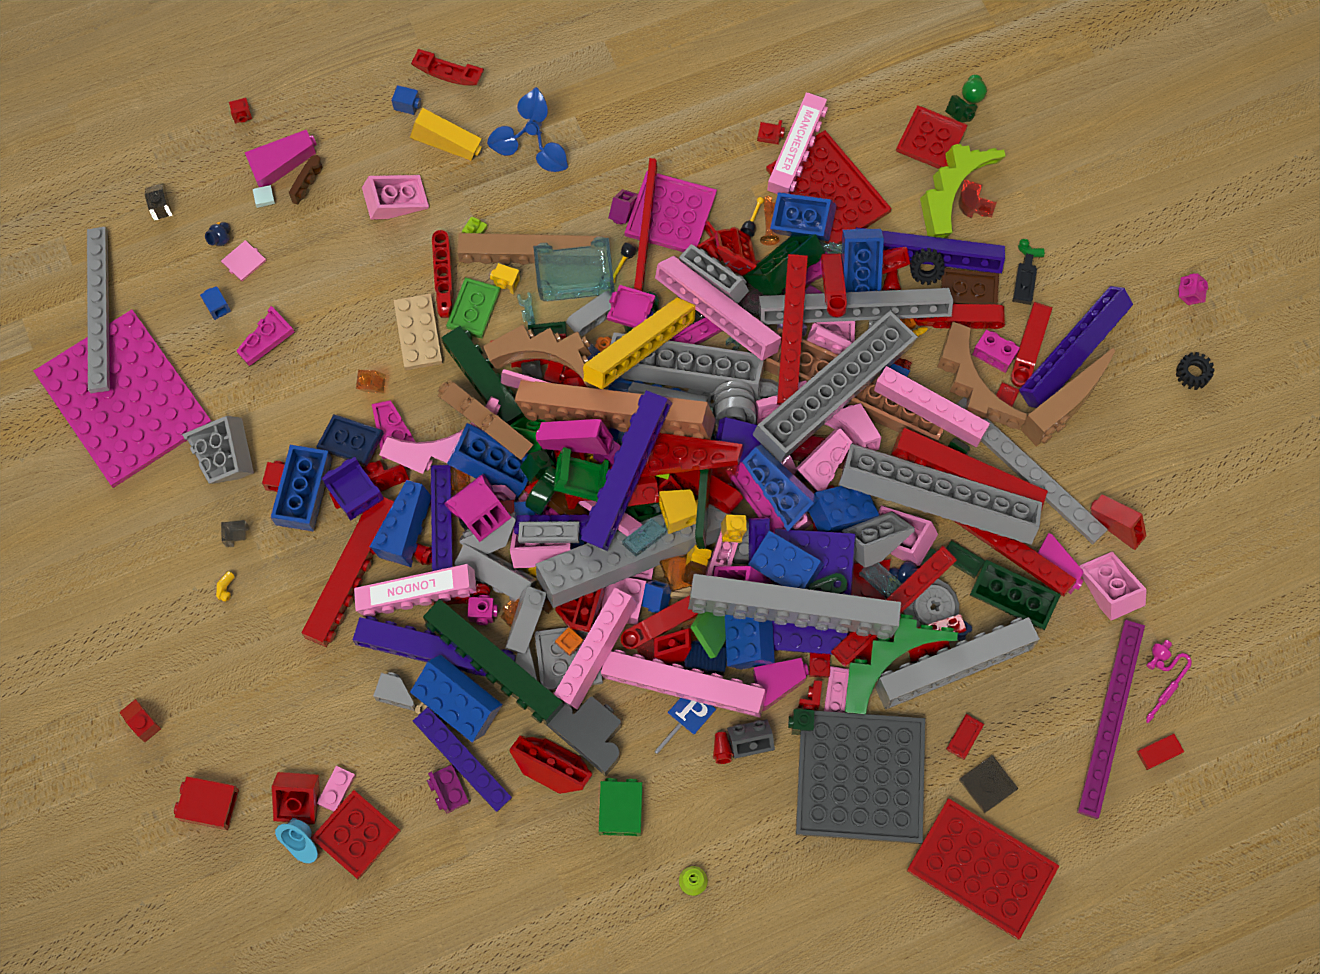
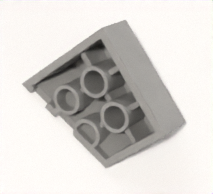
(221, 449)

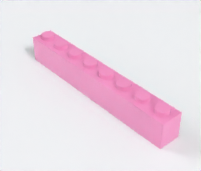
(718, 308)
(684, 683)

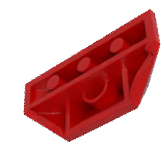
(736, 250)
(583, 611)
(550, 764)

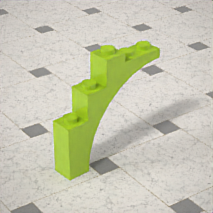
(938, 202)

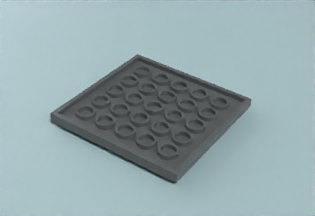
(862, 778)

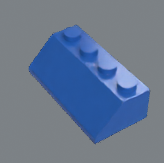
(480, 454)

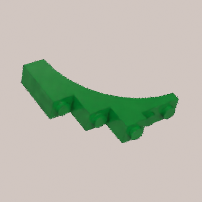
(864, 676)

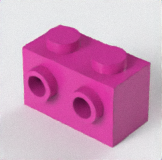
(996, 351)

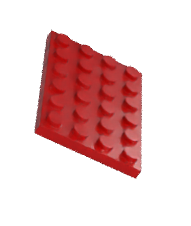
(835, 177)
(983, 869)

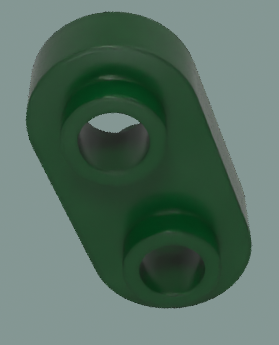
(827, 584)

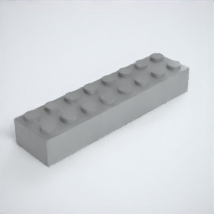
(696, 367)
(957, 662)

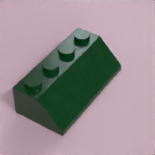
(770, 272)
(1015, 594)

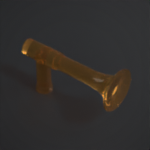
(769, 238)

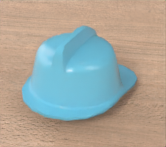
(297, 839)

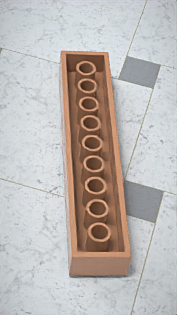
(878, 407)
(614, 408)

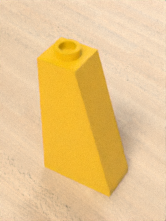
(445, 135)

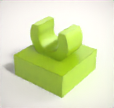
(475, 226)

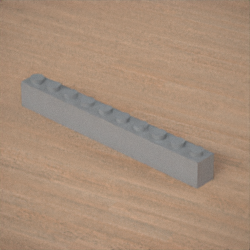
(865, 305)

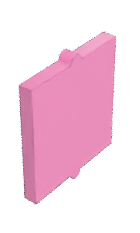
(243, 260)

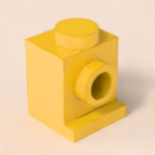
(505, 277)
(733, 528)

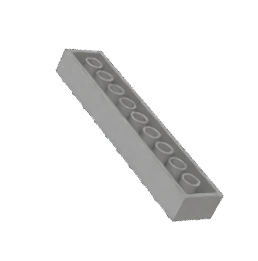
(834, 386)
(941, 494)
(592, 568)
(794, 606)

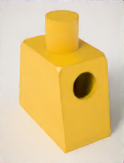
(678, 509)

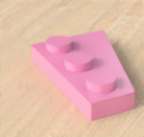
(825, 459)

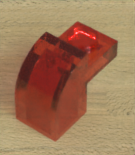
(971, 203)

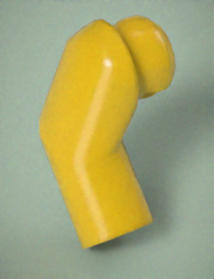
(221, 590)

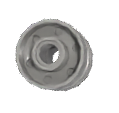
(735, 401)

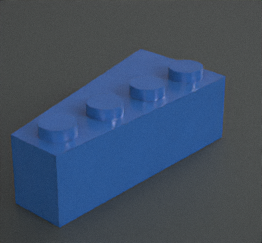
(782, 489)
(402, 525)

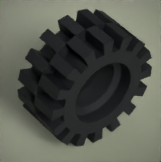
(927, 276)
(1200, 362)

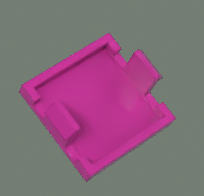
(630, 306)

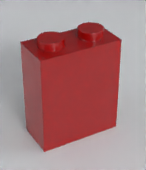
(206, 803)

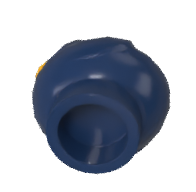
(218, 234)
(904, 572)

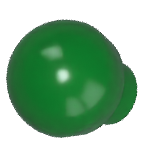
(974, 89)

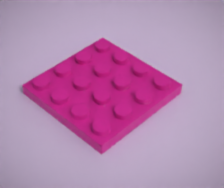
(676, 215)

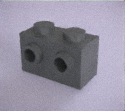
(751, 738)

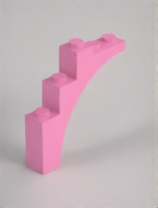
(852, 421)
(417, 454)

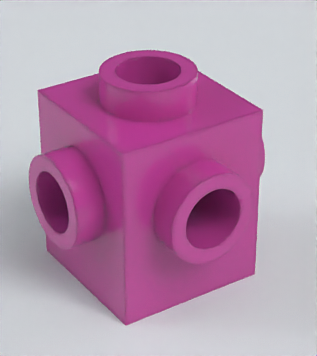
(1193, 289)
(482, 610)

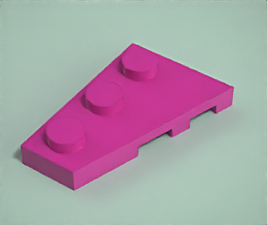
(268, 334)
(390, 422)

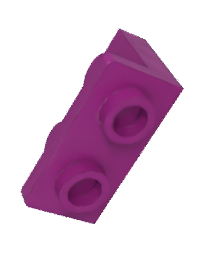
(448, 788)

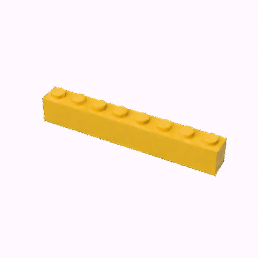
(638, 343)

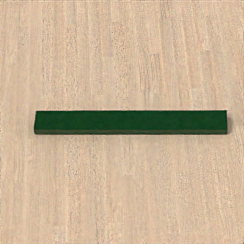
(703, 503)

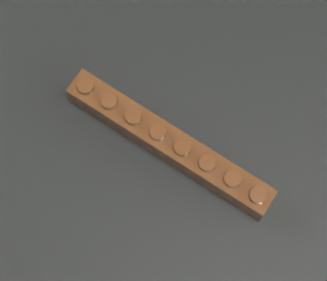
(512, 247)

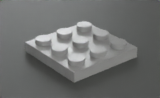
(553, 660)

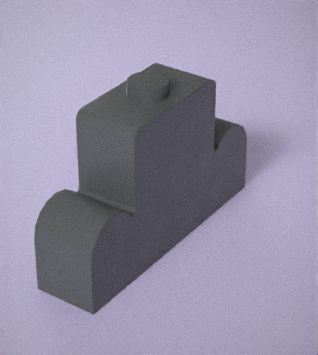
(590, 732)

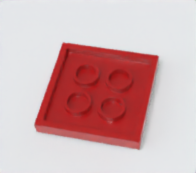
(930, 137)
(355, 834)

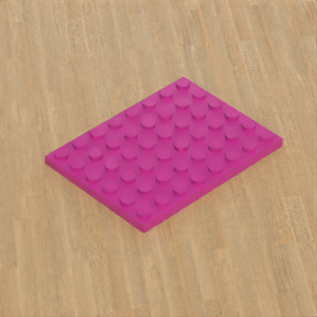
(139, 414)

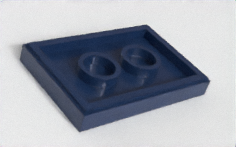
(350, 439)

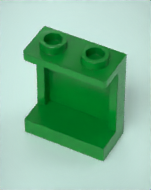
(579, 476)
(620, 807)

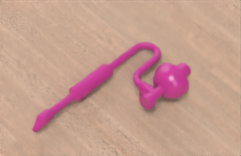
(1162, 653)

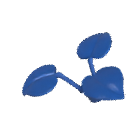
(531, 107)

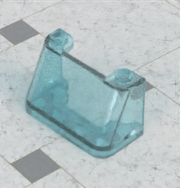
(573, 271)

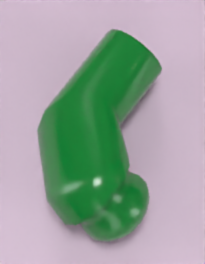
(1025, 248)

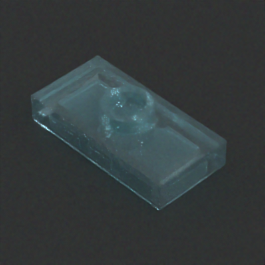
(644, 537)

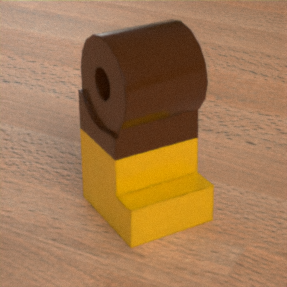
(696, 563)

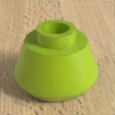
(686, 880)

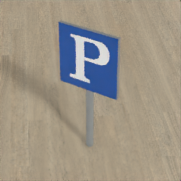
(689, 715)

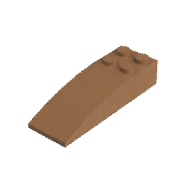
(1065, 403)

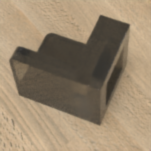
(233, 531)

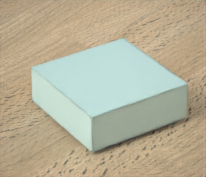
(263, 196)

